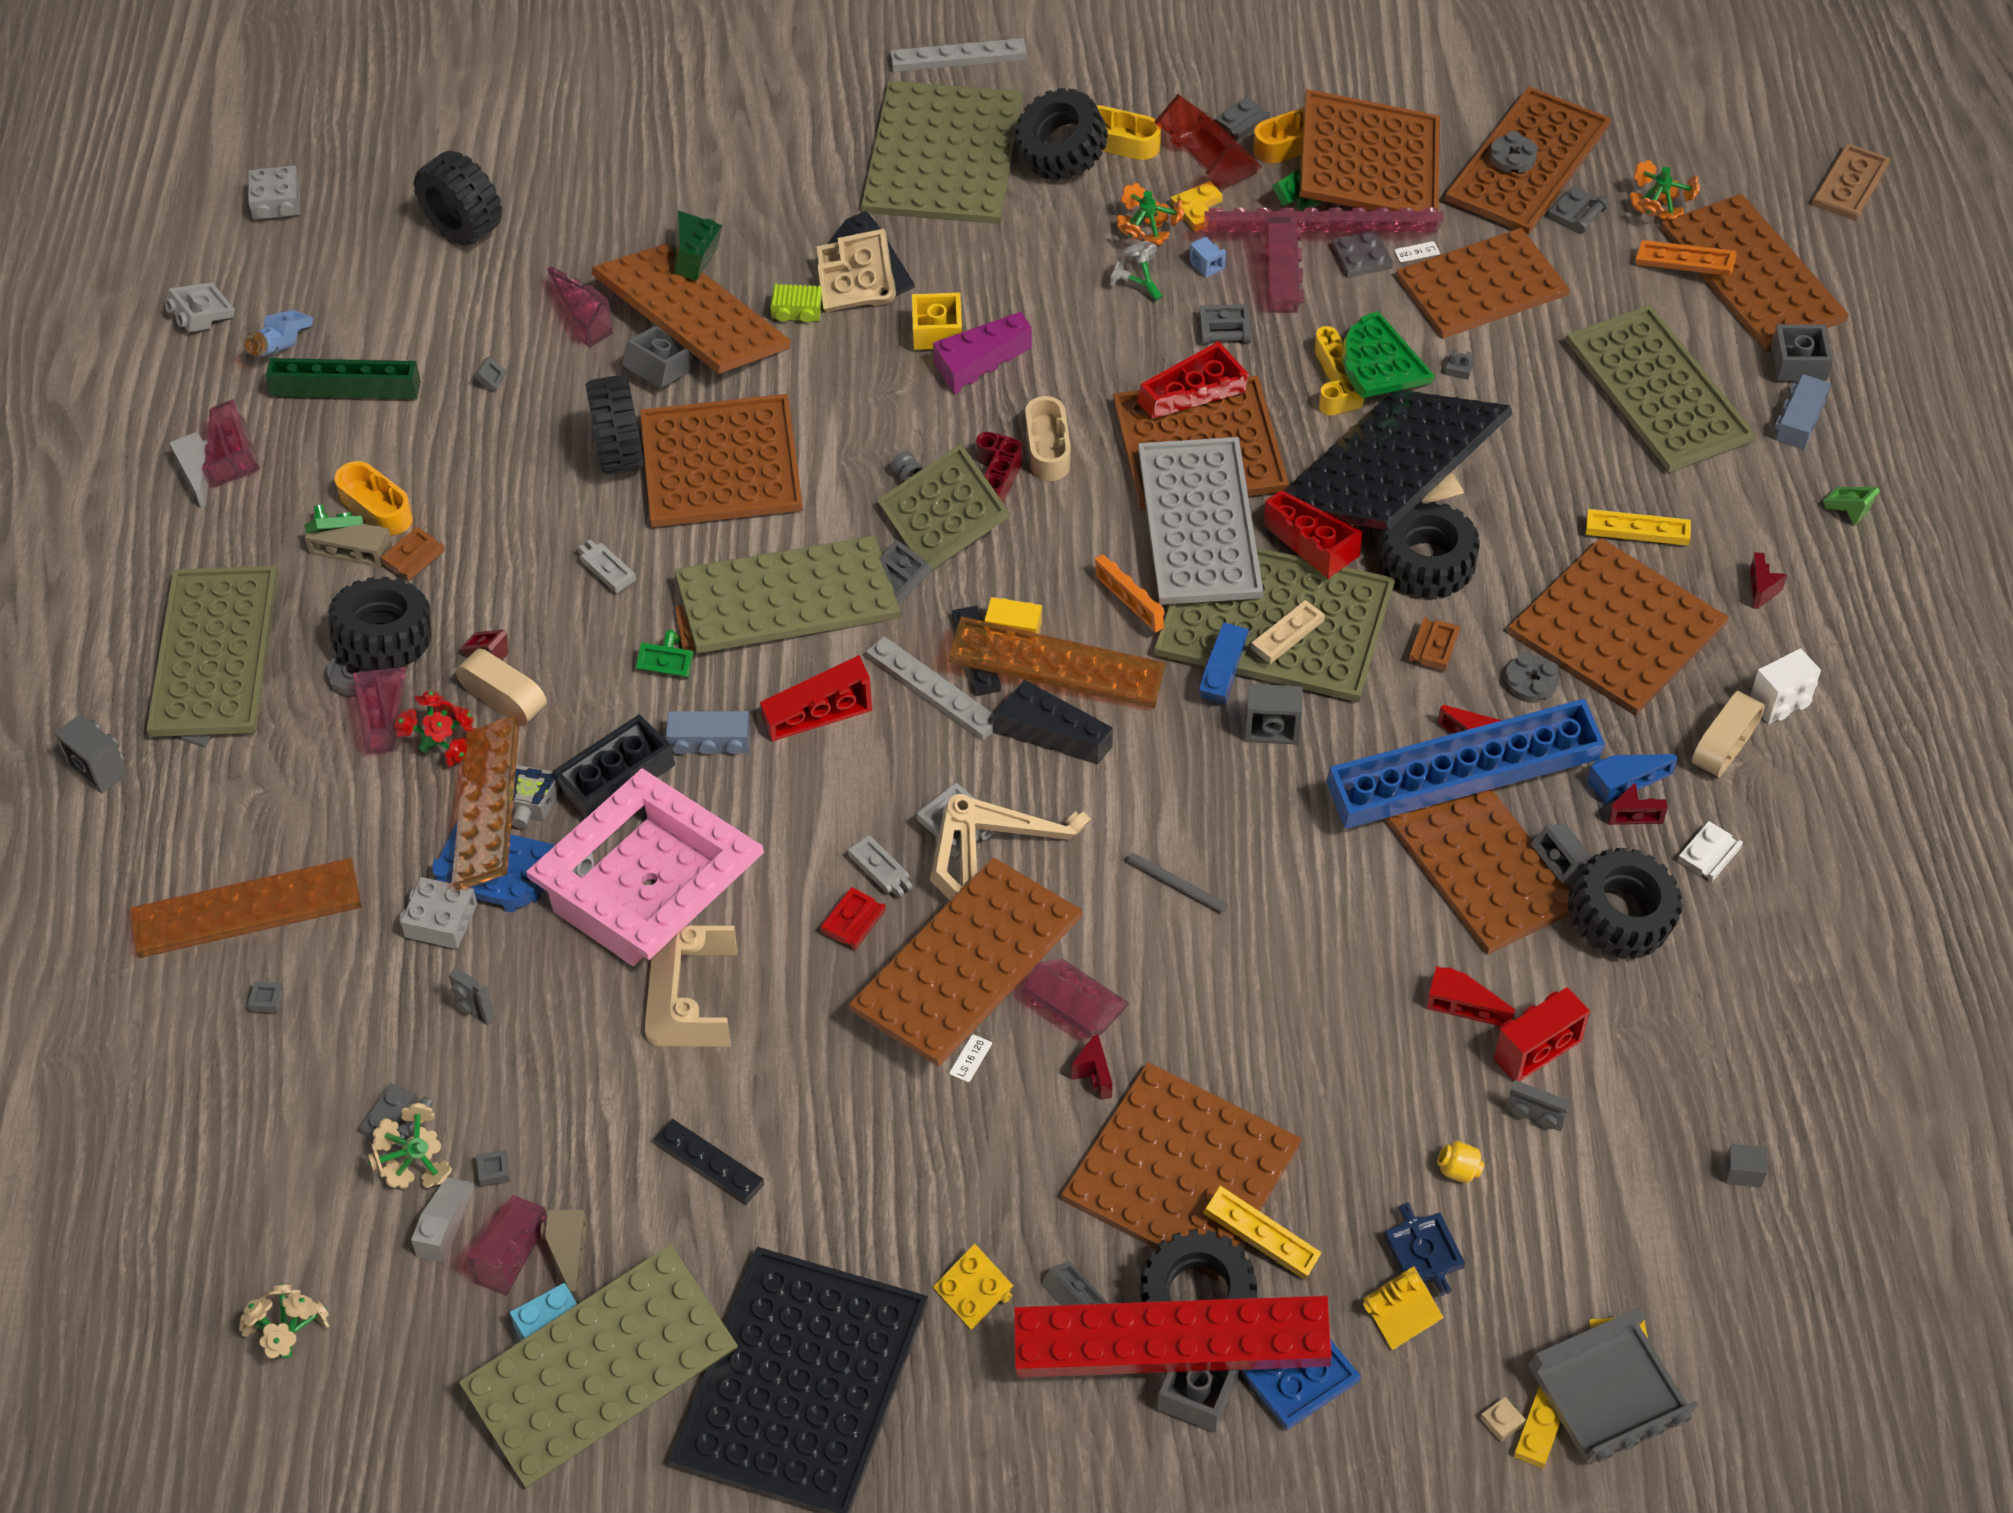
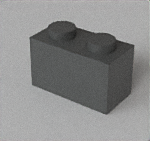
(1561, 852)

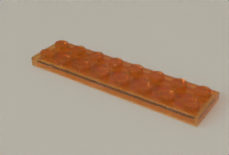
(1057, 662)
(486, 803)
(245, 908)

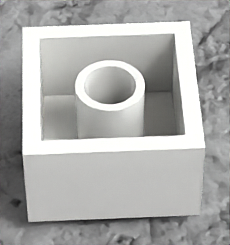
(1786, 685)

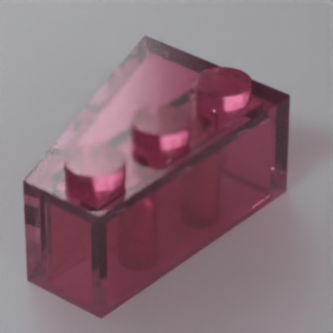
(229, 445)
(378, 704)
(506, 1245)

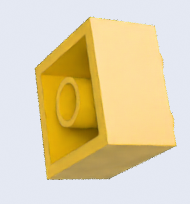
(935, 318)

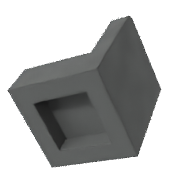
(1746, 1165)

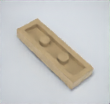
(1287, 632)

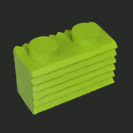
(796, 302)

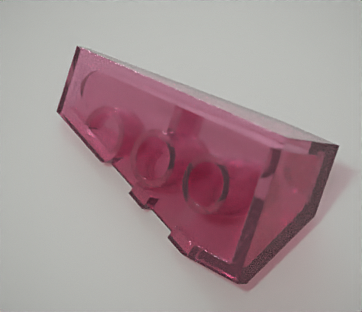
(583, 307)

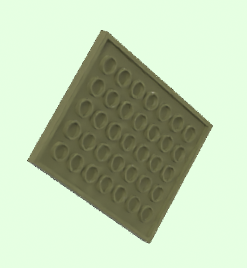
(943, 152)
(1326, 661)

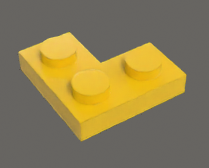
(1196, 202)

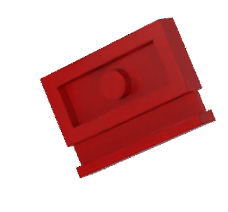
(853, 918)

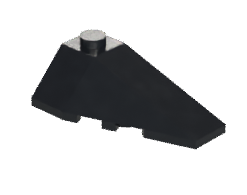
(865, 223)

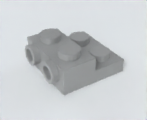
(198, 306)
(932, 816)

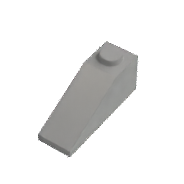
(190, 456)
(441, 1220)

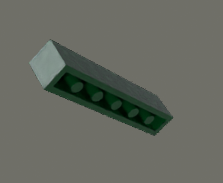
(343, 378)

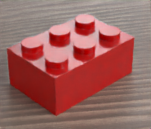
(1541, 1034)

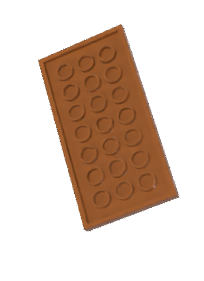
(1564, 140)
(1768, 278)
(691, 311)
(1484, 867)
(965, 961)

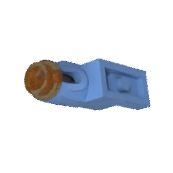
(277, 334)

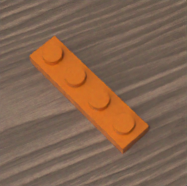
(1686, 257)
(1129, 593)

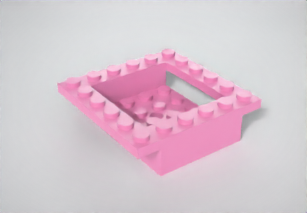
(677, 845)

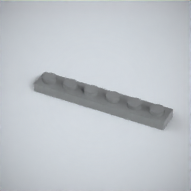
(958, 55)
(932, 687)

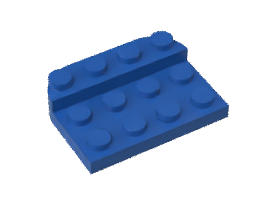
(508, 890)

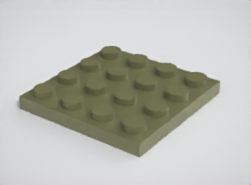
(944, 507)

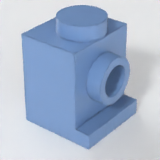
(1207, 257)

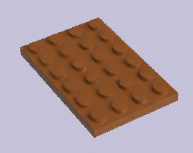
(1482, 282)

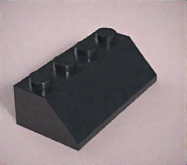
(611, 762)

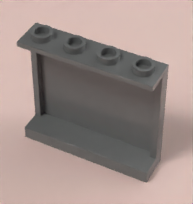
(1610, 1387)

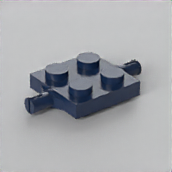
(1426, 1246)

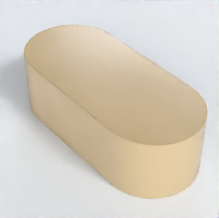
(1048, 438)
(501, 686)
(1728, 733)

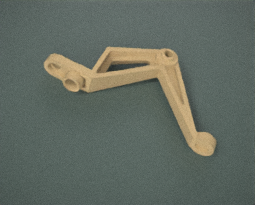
(968, 814)

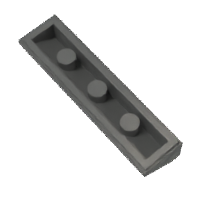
(1070, 1286)

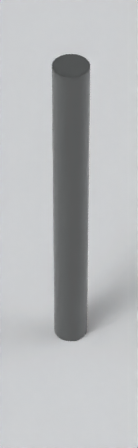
(1177, 882)

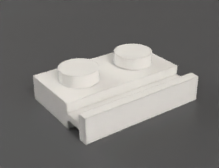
(1709, 851)

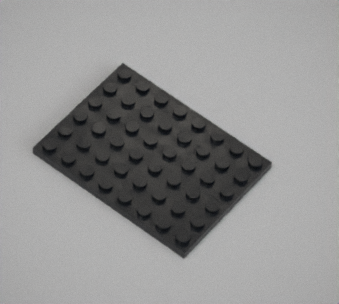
(1396, 456)
(805, 1386)

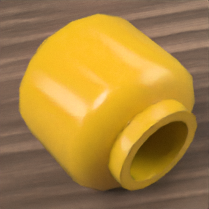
(1460, 1162)

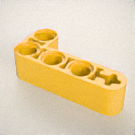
(1338, 394)

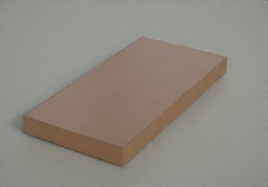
(1851, 182)

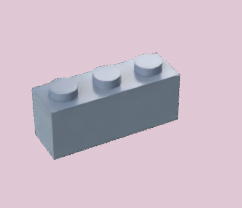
(1802, 411)
(709, 731)

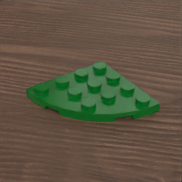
(1380, 359)

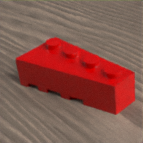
(1193, 382)
(1312, 533)

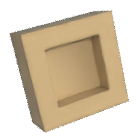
(1503, 1419)

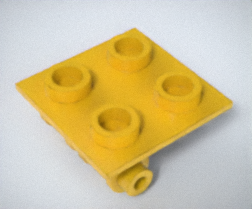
(974, 1286)
(1402, 1308)

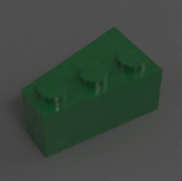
(694, 244)

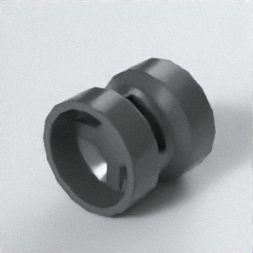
(905, 465)

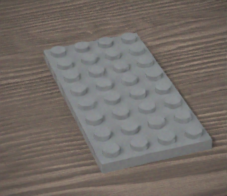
(1199, 521)

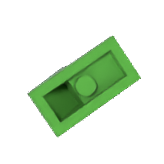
(1853, 499)

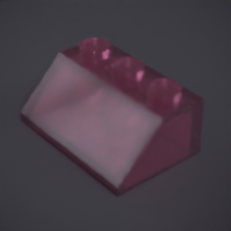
(1074, 997)

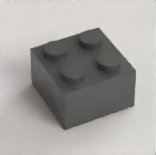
(1801, 351)
(657, 357)
(1273, 714)
(91, 753)
(1197, 1396)

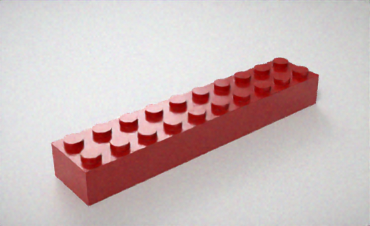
(1172, 1336)

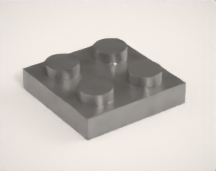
(1362, 253)

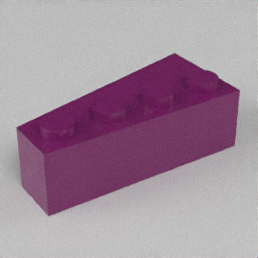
(981, 349)

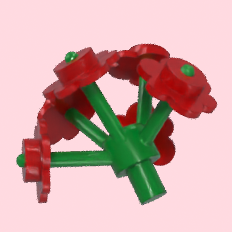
(437, 725)

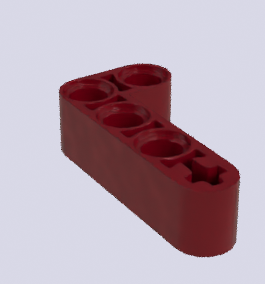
(1004, 460)

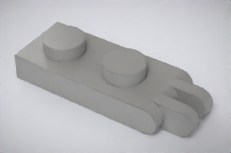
(606, 566)
(880, 866)

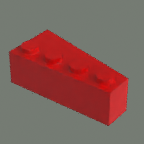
(819, 701)

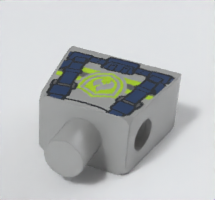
(533, 795)

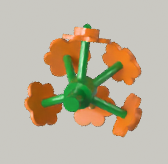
(1665, 190)
(1150, 209)

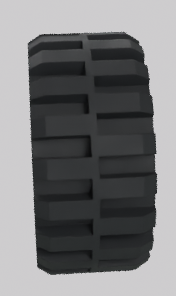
(1047, 115)
(458, 198)
(614, 424)
(1430, 574)
(379, 645)
(1641, 879)
(1192, 1252)

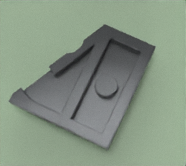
(903, 569)

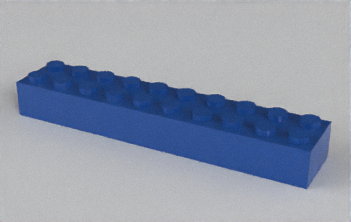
(1464, 763)

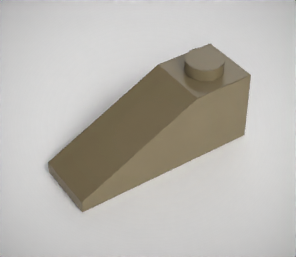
(354, 544)
(566, 1242)

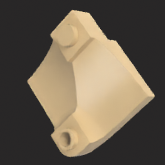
(856, 271)

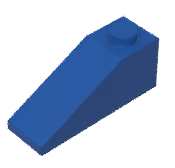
(1223, 663)
(1617, 773)

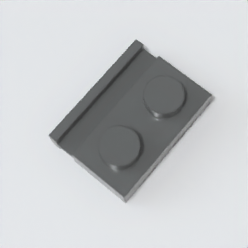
(1242, 118)
(470, 997)
(1537, 1106)

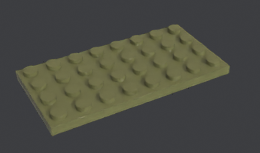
(1660, 388)
(786, 594)
(213, 651)
(598, 1365)

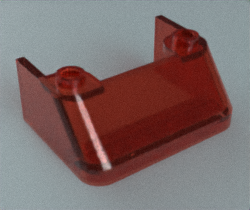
(1208, 142)

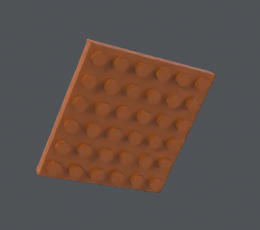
(1368, 154)
(1234, 416)
(720, 460)
(1618, 626)
(1171, 1154)

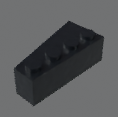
(1053, 723)

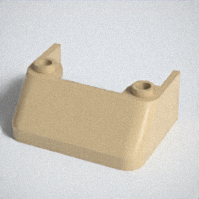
(675, 1019)

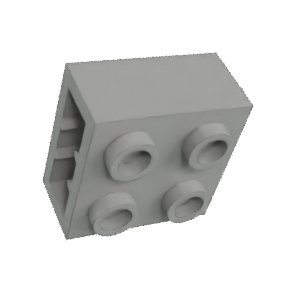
(274, 192)
(438, 913)

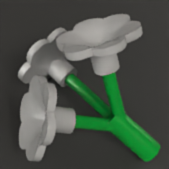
(1141, 254)

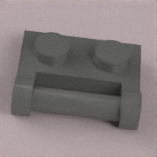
(1572, 205)
(1225, 318)

